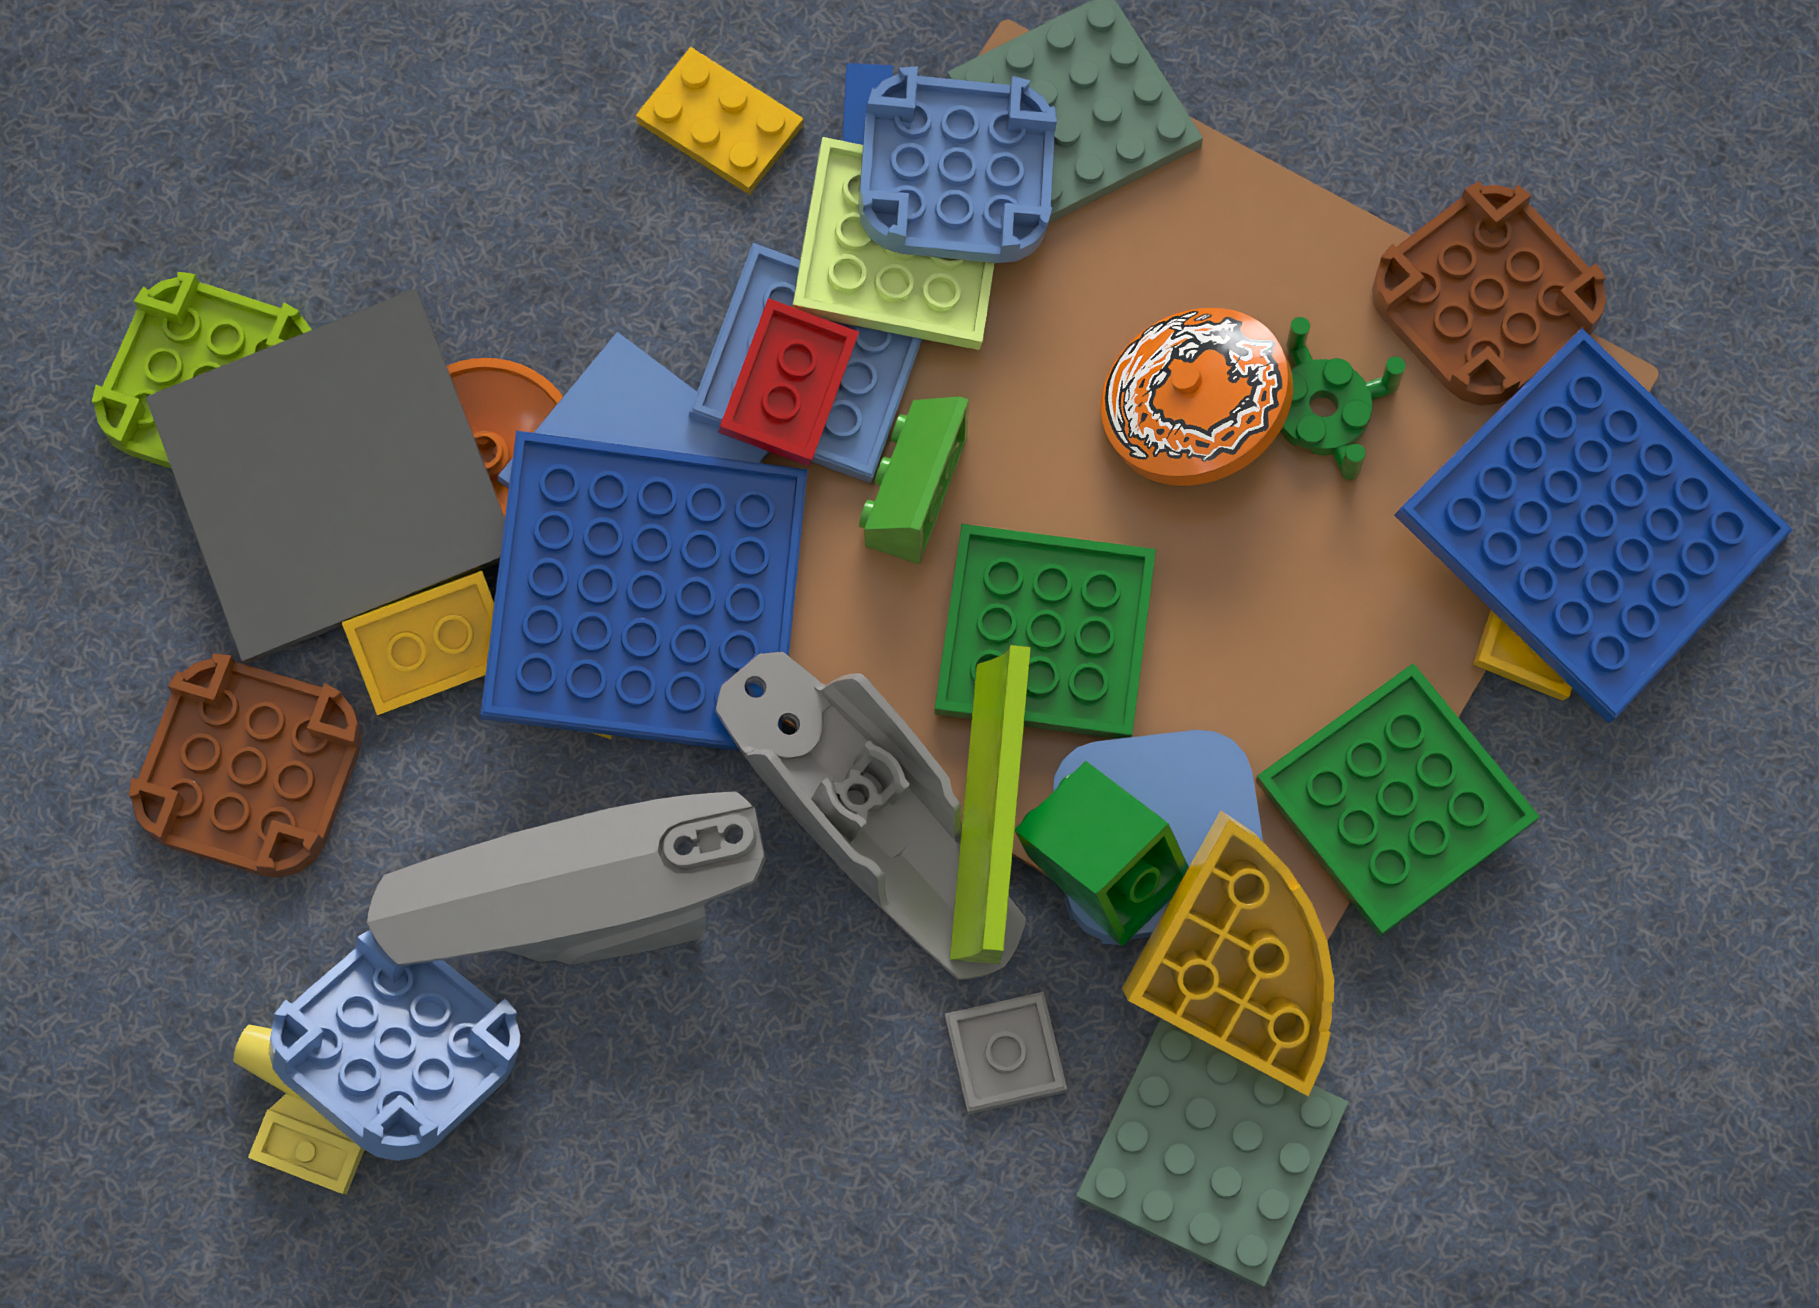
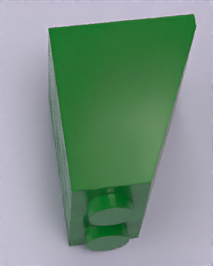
(1104, 851)

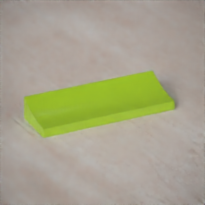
(990, 808)

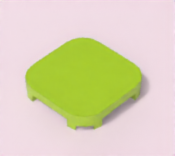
(173, 337)

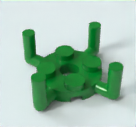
(1346, 389)

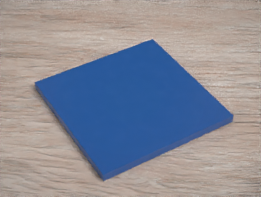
(1594, 524)
(638, 587)

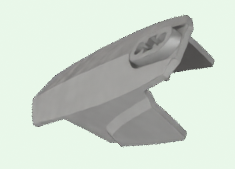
(861, 793)
(574, 885)

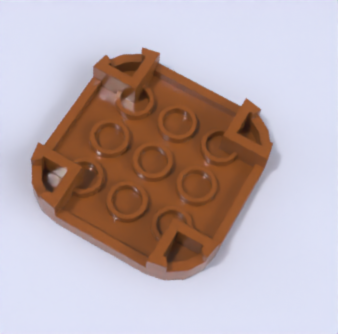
(1487, 293)
(247, 767)

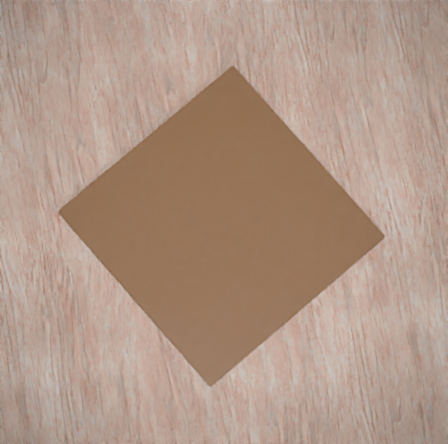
(1268, 587)

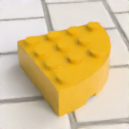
(1242, 959)

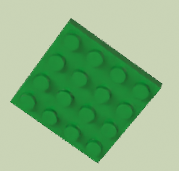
(1067, 600)
(1396, 799)

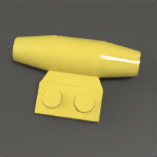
(292, 1131)

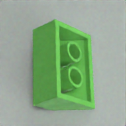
(916, 477)

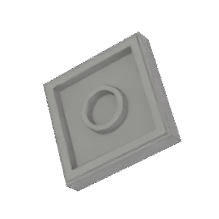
(1005, 1053)

